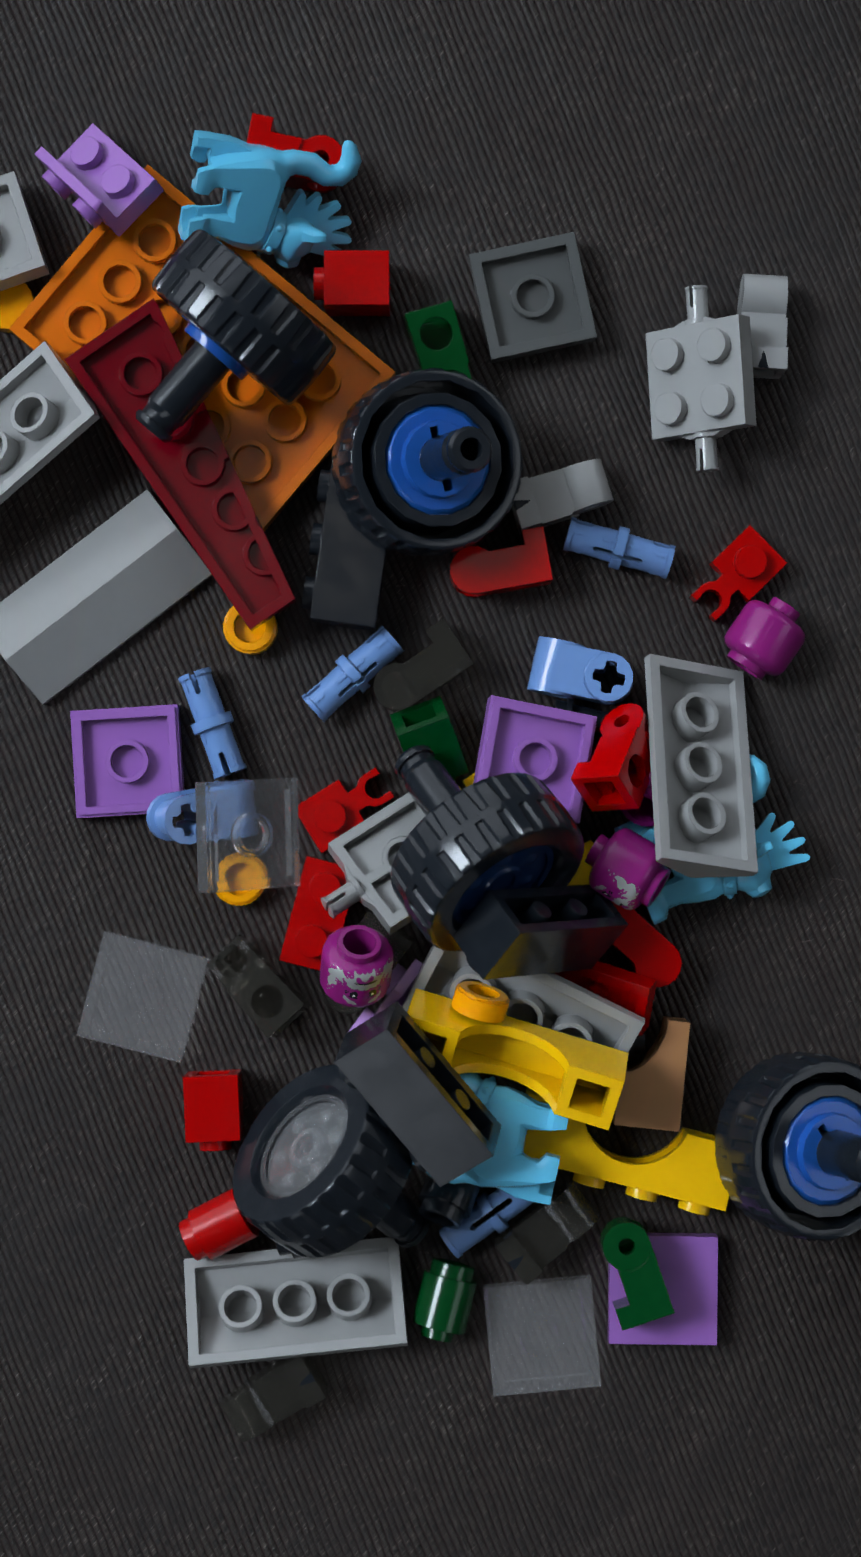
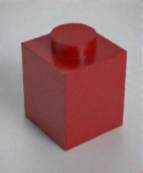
(354, 282)
(213, 1108)

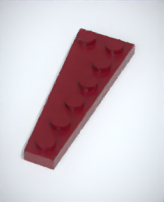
(188, 472)

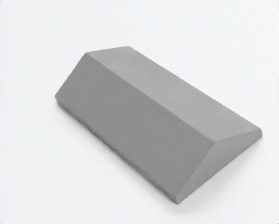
(39, 416)
(97, 597)
(700, 768)
(537, 999)
(288, 1307)

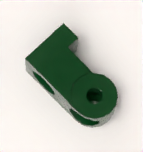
(437, 338)
(632, 1255)

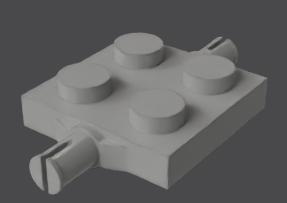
(701, 378)
(367, 858)

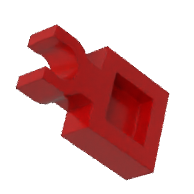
(743, 568)
(336, 811)

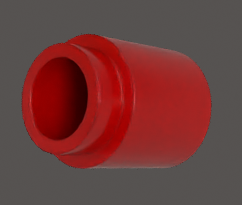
(216, 1227)

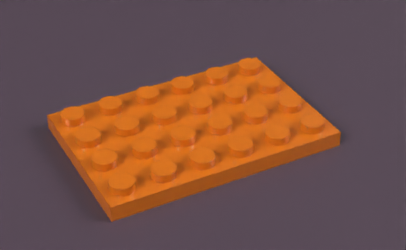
(268, 441)

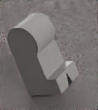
(765, 302)
(561, 495)

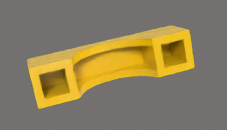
(568, 1072)
(680, 1170)

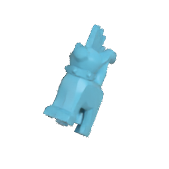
(252, 192)
(771, 855)
(510, 1167)

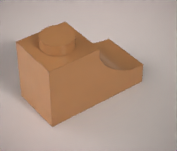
(656, 1081)

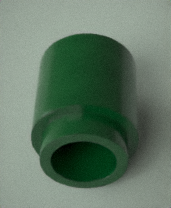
(445, 1299)

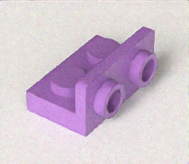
(103, 179)

